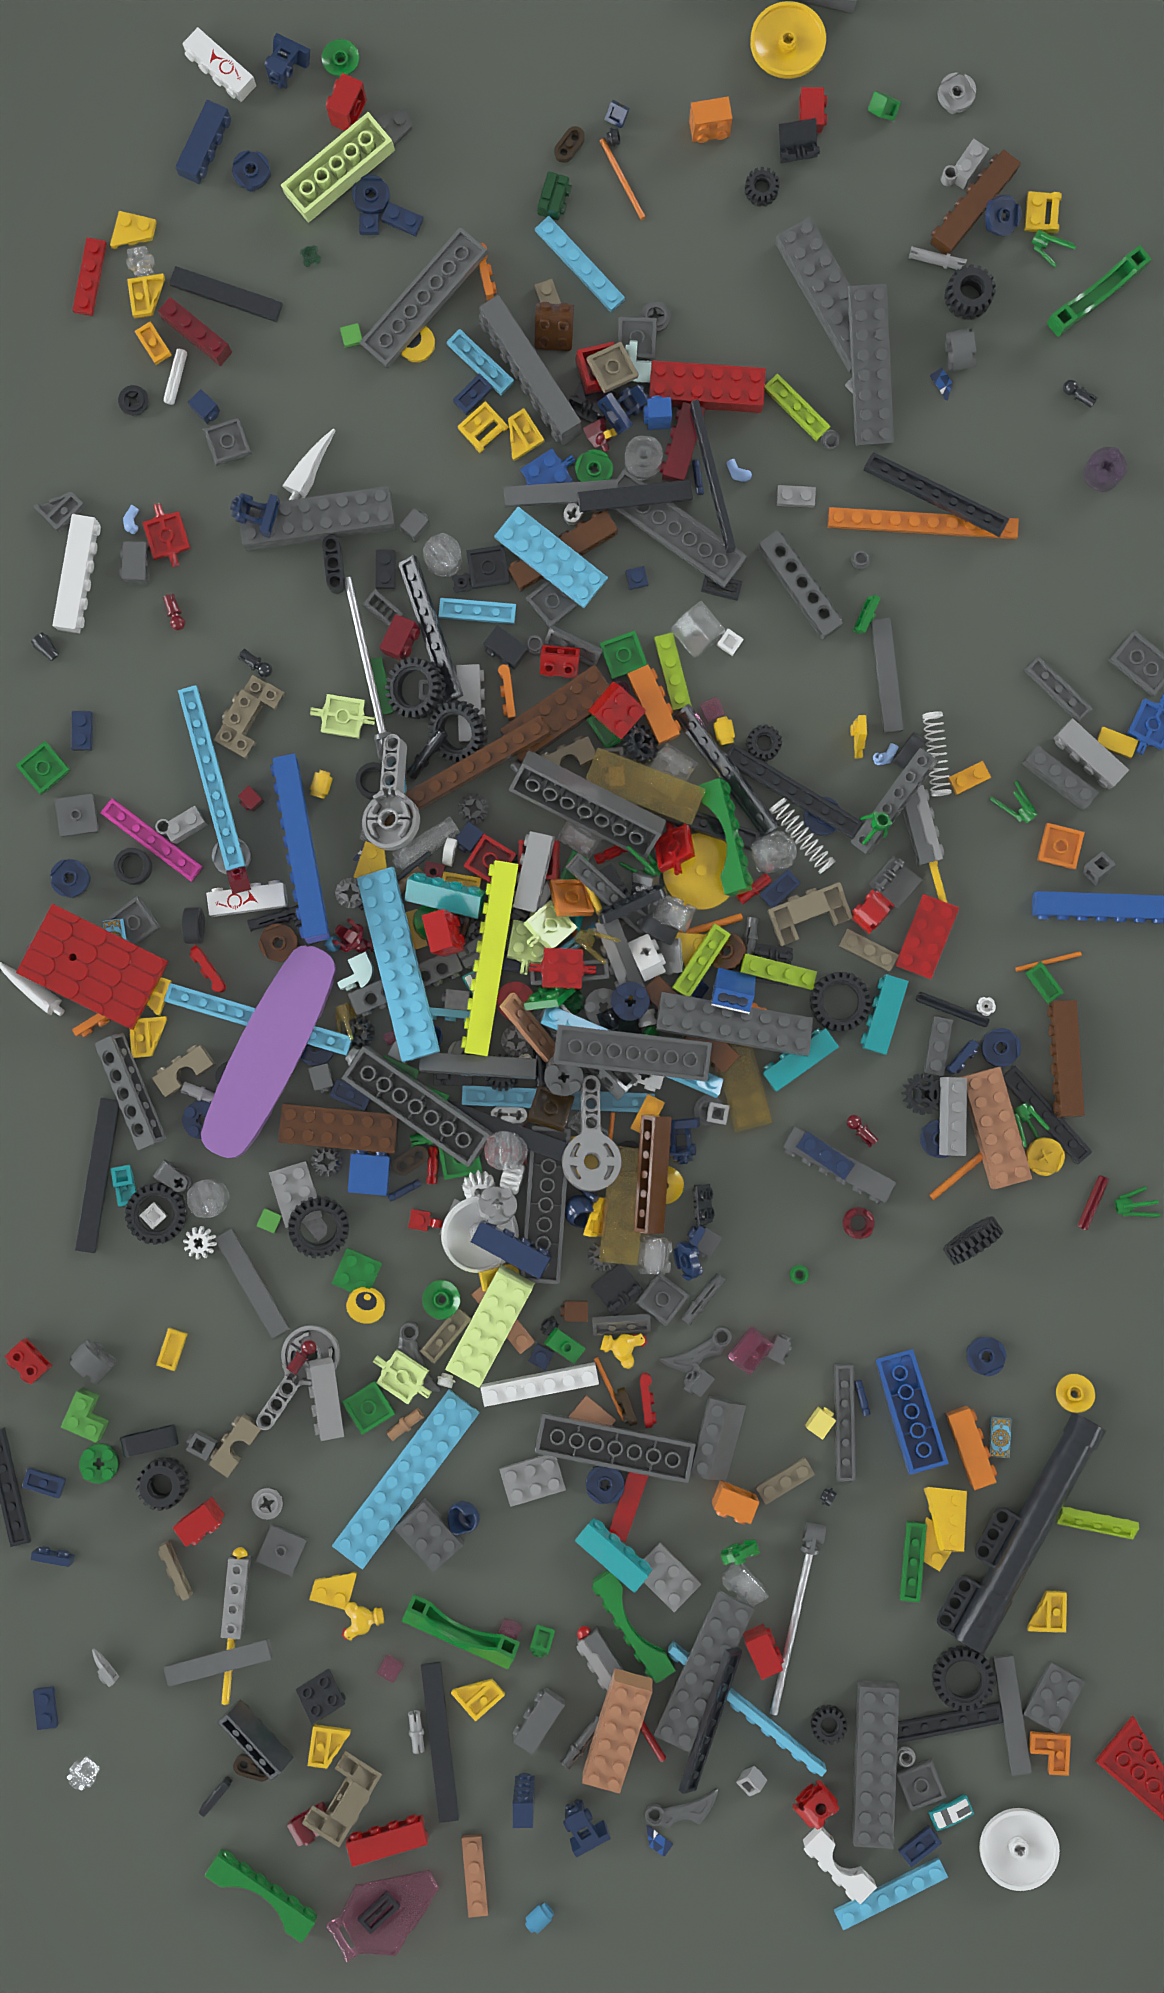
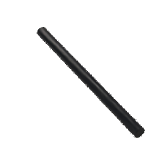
(406, 871)

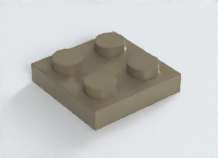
(612, 367)

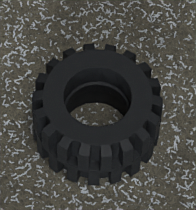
(979, 280)
(151, 1495)

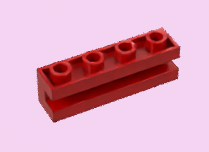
(386, 1840)

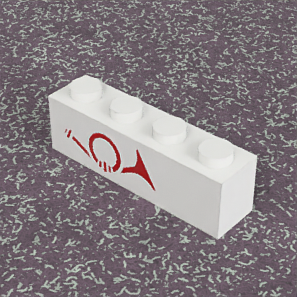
(219, 65)
(259, 898)

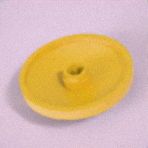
(788, 39)
(700, 877)

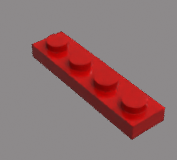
(89, 276)

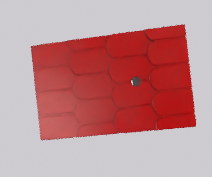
(92, 966)

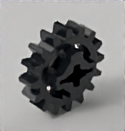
(640, 744)
(917, 1099)

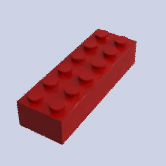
(714, 385)

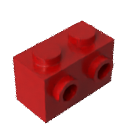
(559, 661)
(27, 1361)

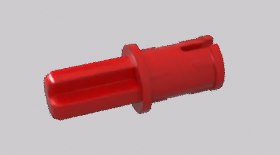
(757, 886)

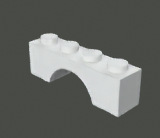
(854, 1880)

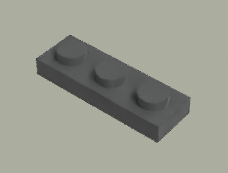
(589, 653)
(938, 1046)
(621, 1324)

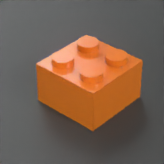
(710, 119)
(735, 1502)

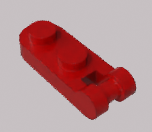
(207, 969)
(647, 1400)

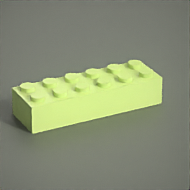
(338, 167)
(490, 1326)

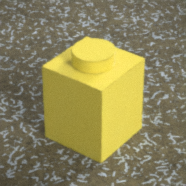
(820, 1422)

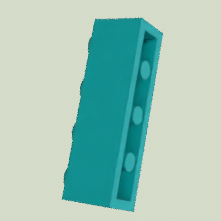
(445, 895)
(884, 1015)
(793, 1065)
(614, 1554)

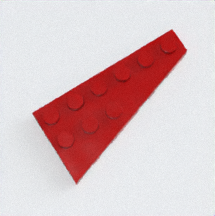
(1135, 1766)

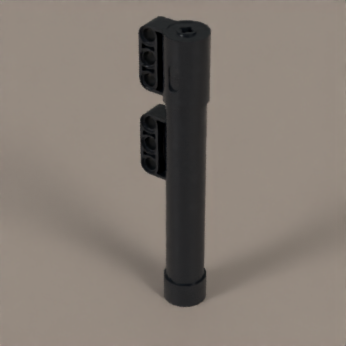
(1018, 1540)

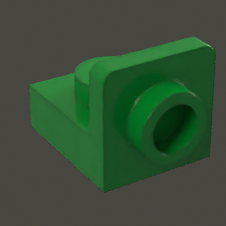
(541, 1641)

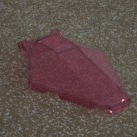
(412, 1892)

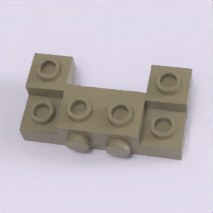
(244, 712)
(814, 903)
(347, 1803)

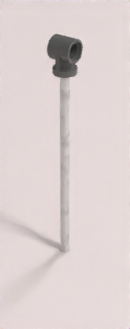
(379, 738)
(813, 1535)

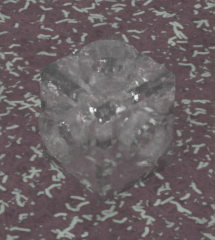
(140, 261)
(83, 1773)

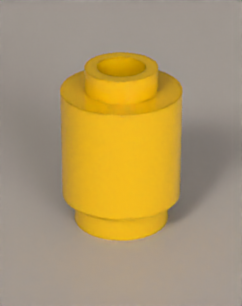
(724, 731)
(321, 784)

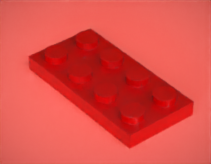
(927, 936)

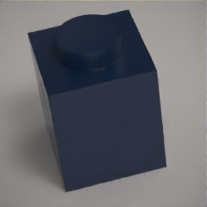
(204, 406)
(468, 838)

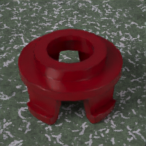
(350, 937)
(868, 1228)

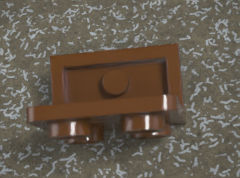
(554, 326)

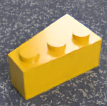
(948, 1516)

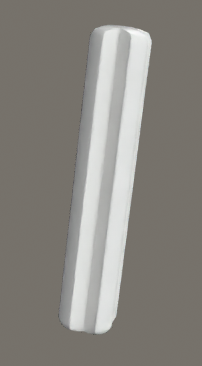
(175, 376)

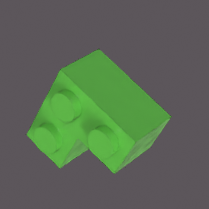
(80, 1418)

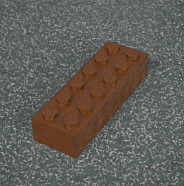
(563, 708)
(338, 1128)

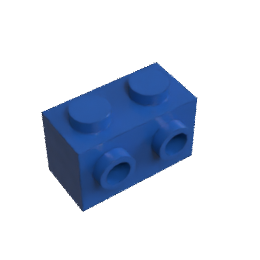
(658, 413)

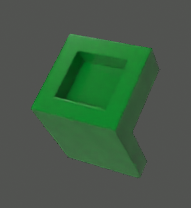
(884, 106)

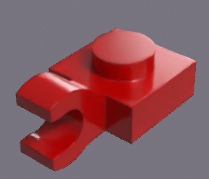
(421, 1220)

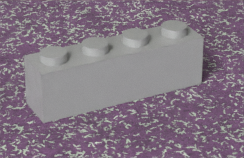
(470, 682)
(1090, 754)
(533, 871)
(953, 1116)
(325, 1399)

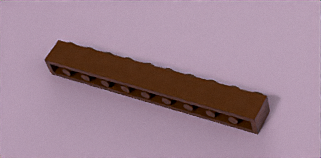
(477, 764)

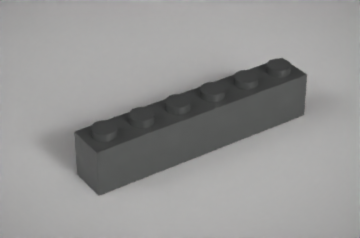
(861, 1177)

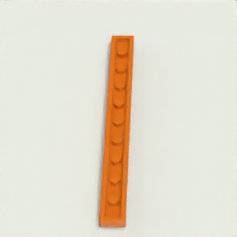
(912, 523)

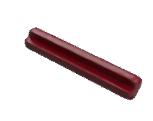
(1093, 1202)

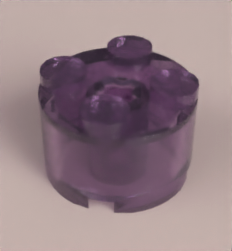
(1111, 460)

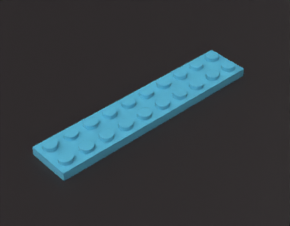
(398, 964)
(405, 1479)

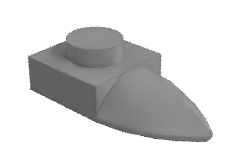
(106, 1672)

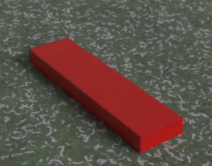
(628, 1505)

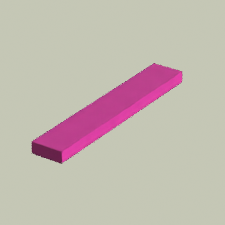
(151, 840)

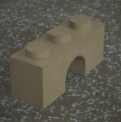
(580, 749)
(169, 1078)
(224, 1458)

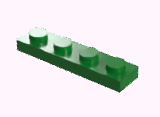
(913, 1561)

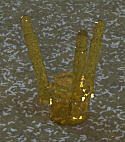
(586, 940)
(345, 1013)

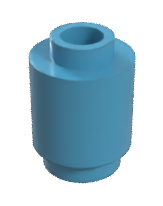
(539, 1918)

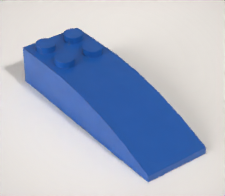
(911, 1412)

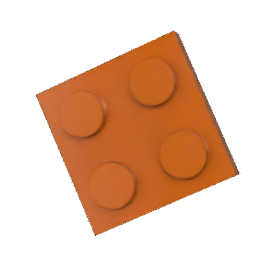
(1060, 846)
(570, 898)

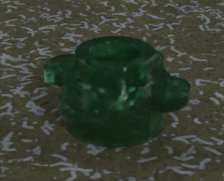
(310, 250)

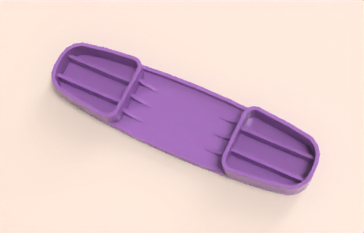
(268, 1052)

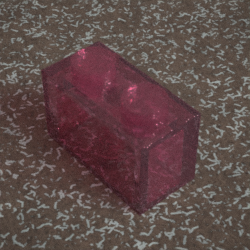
(750, 1350)

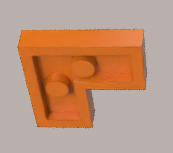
(1056, 1747)

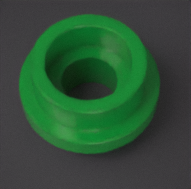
(801, 1280)

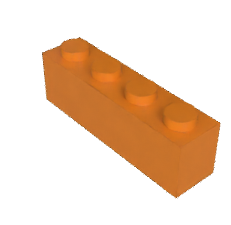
(651, 698)
(970, 1447)

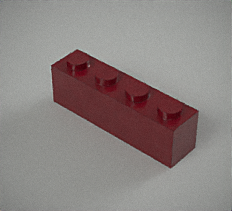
(195, 331)
(682, 446)

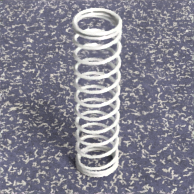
(933, 715)
(830, 860)

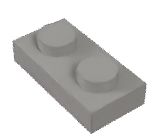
(796, 496)

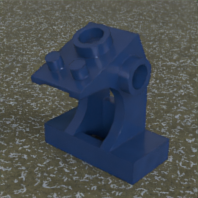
(281, 69)
(632, 401)
(241, 507)
(685, 1153)
(578, 1818)

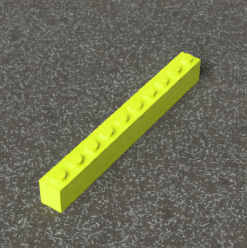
(490, 959)

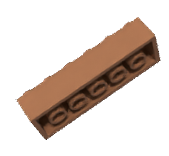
(996, 1128)
(617, 1730)

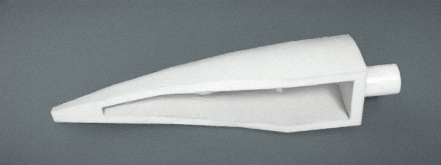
(303, 475)
(38, 994)

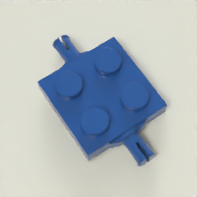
(547, 469)
(1148, 725)

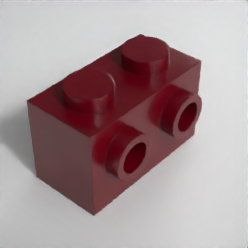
(400, 638)

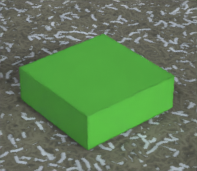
(351, 335)
(269, 1220)

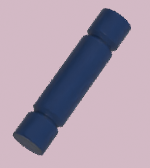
(697, 477)
(404, 1190)
(592, 1196)
(862, 1397)

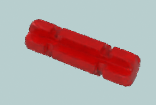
(609, 854)
(433, 1165)

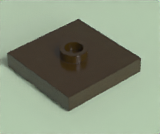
(550, 1109)

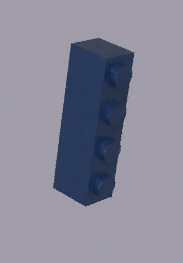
(203, 142)
(511, 1249)
(524, 1801)

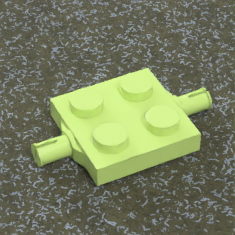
(343, 716)
(548, 927)
(520, 950)
(402, 1376)

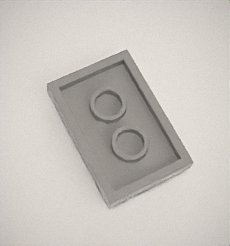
(293, 1186)
(532, 1479)
(669, 1577)

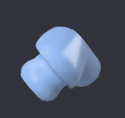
(738, 473)
(128, 520)
(886, 757)

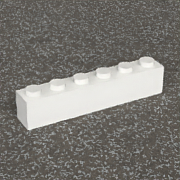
(76, 573)
(539, 1384)

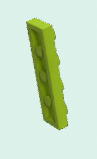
(796, 407)
(672, 671)
(701, 960)
(778, 971)
(1098, 1523)

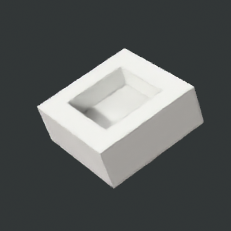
(730, 642)
(153, 1215)

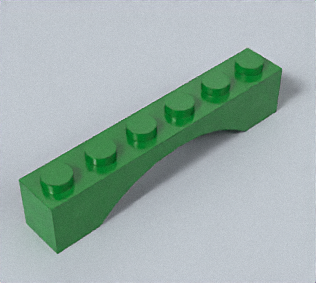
(1105, 287)
(735, 873)
(491, 1647)
(655, 1658)
(228, 1871)

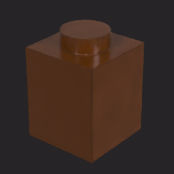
(575, 1310)

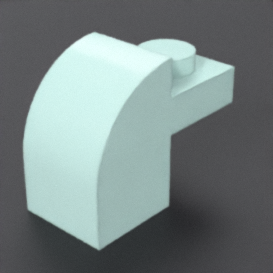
(642, 367)
(363, 972)

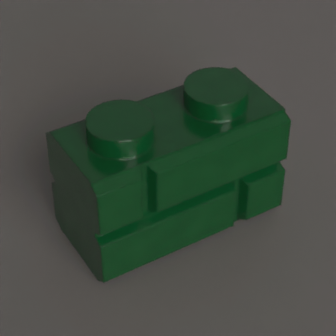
(553, 196)

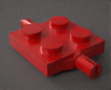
(166, 535)
(674, 848)
(562, 968)

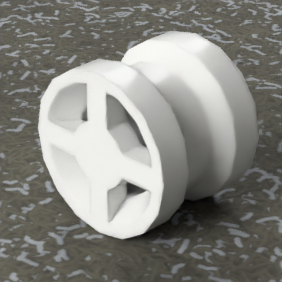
(647, 1018)

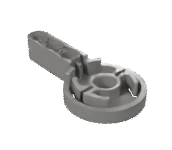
(392, 802)
(591, 1144)
(323, 1340)

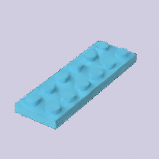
(551, 557)

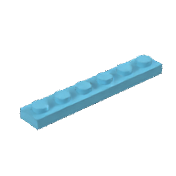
(580, 264)
(891, 1893)

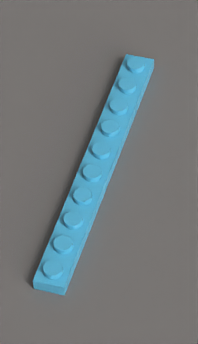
(211, 778)
(241, 1014)
(555, 1016)
(524, 1097)
(767, 1726)

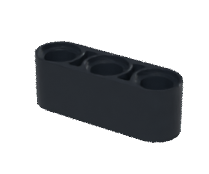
(333, 555)
(149, 1440)

